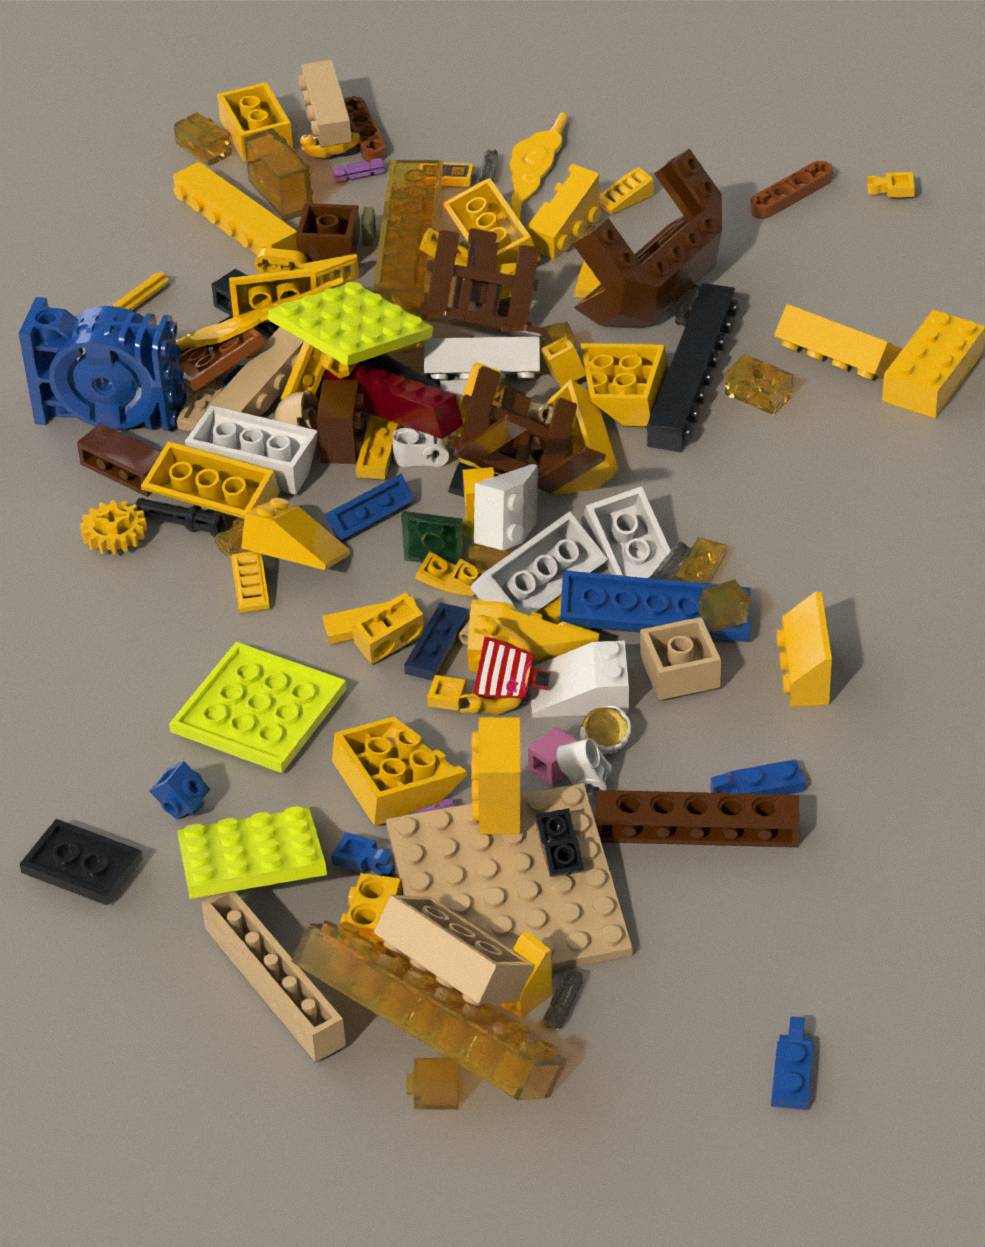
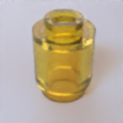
(484, 556)

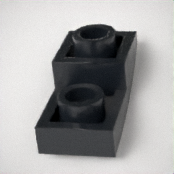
(559, 843)

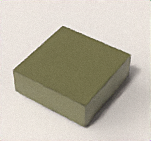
(368, 226)

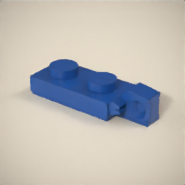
(765, 779)
(792, 1068)

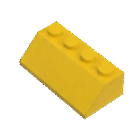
(487, 210)
(836, 342)
(587, 431)
(210, 480)

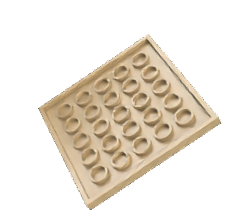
(504, 879)

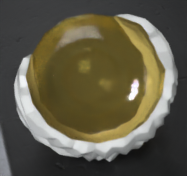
(607, 727)

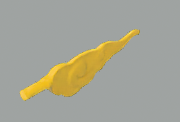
(533, 160)
(239, 324)

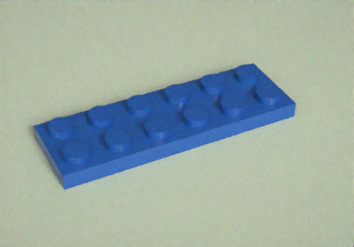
(635, 603)

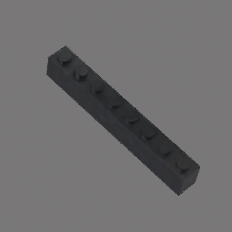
(692, 368)

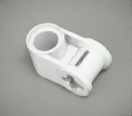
(418, 449)
(584, 764)

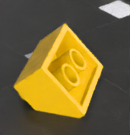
(262, 289)
(805, 653)

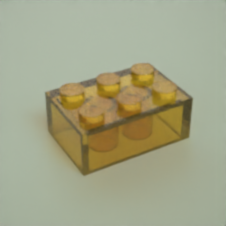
(278, 173)

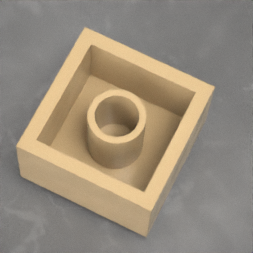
(680, 658)

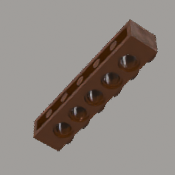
(697, 818)

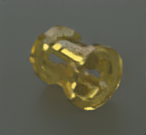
(230, 540)

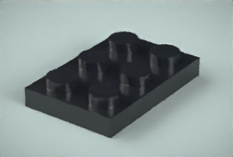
(81, 861)

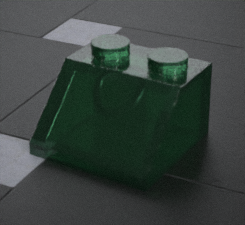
(435, 534)

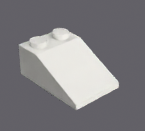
(506, 508)
(627, 533)
(584, 681)

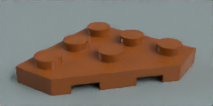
(205, 364)

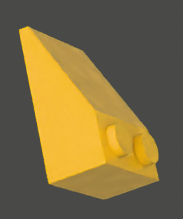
(291, 535)

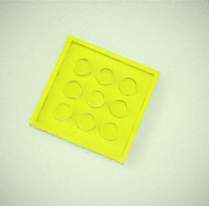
(350, 323)
(258, 707)
(250, 852)

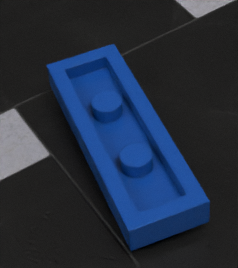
(369, 507)

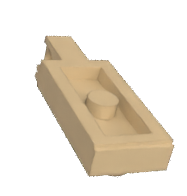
(197, 403)

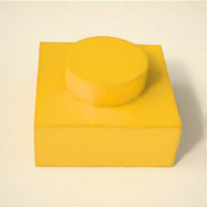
(446, 692)

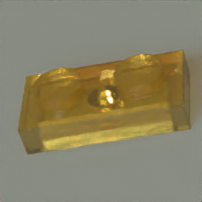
(702, 562)

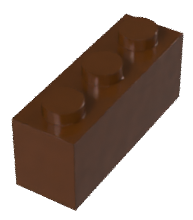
(117, 457)

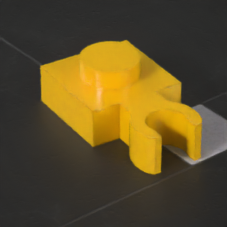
(894, 184)

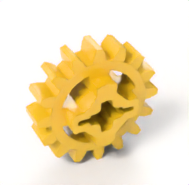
(113, 527)

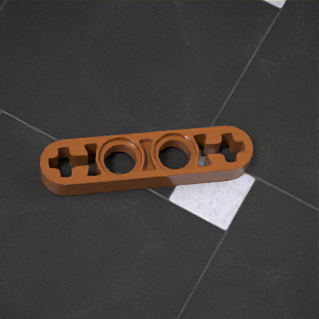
(367, 128)
(770, 203)

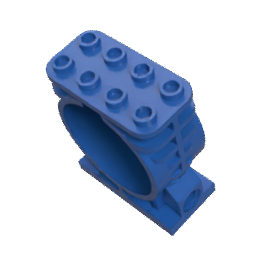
(105, 380)

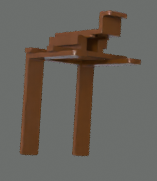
(482, 285)
(504, 435)

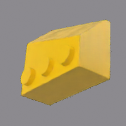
(625, 379)
(392, 769)

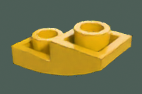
(447, 576)

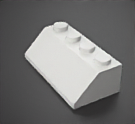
(458, 355)
(259, 442)
(534, 571)

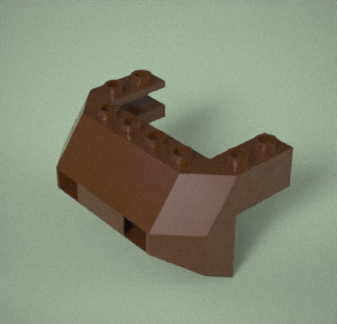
(646, 283)

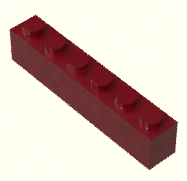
(405, 401)

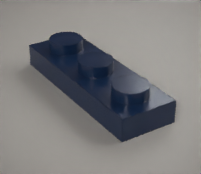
(436, 641)

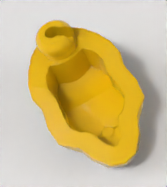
(311, 146)

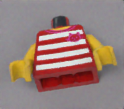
(503, 671)

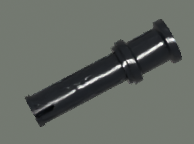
(192, 518)

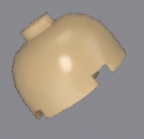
(299, 410)

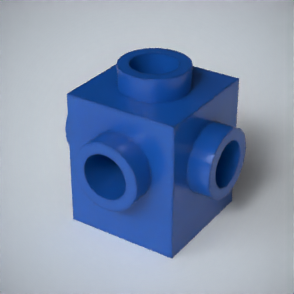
(180, 790)

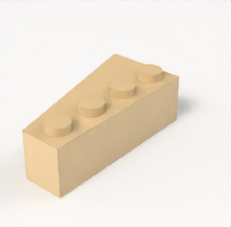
(324, 103)

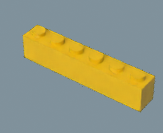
(232, 210)

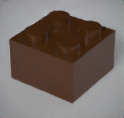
(328, 231)
(340, 421)

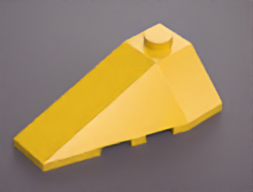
(544, 637)

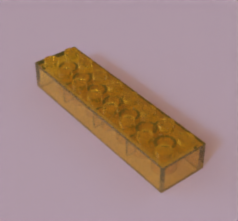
(410, 208)
(430, 1011)

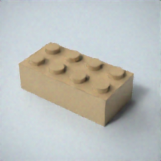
(453, 950)

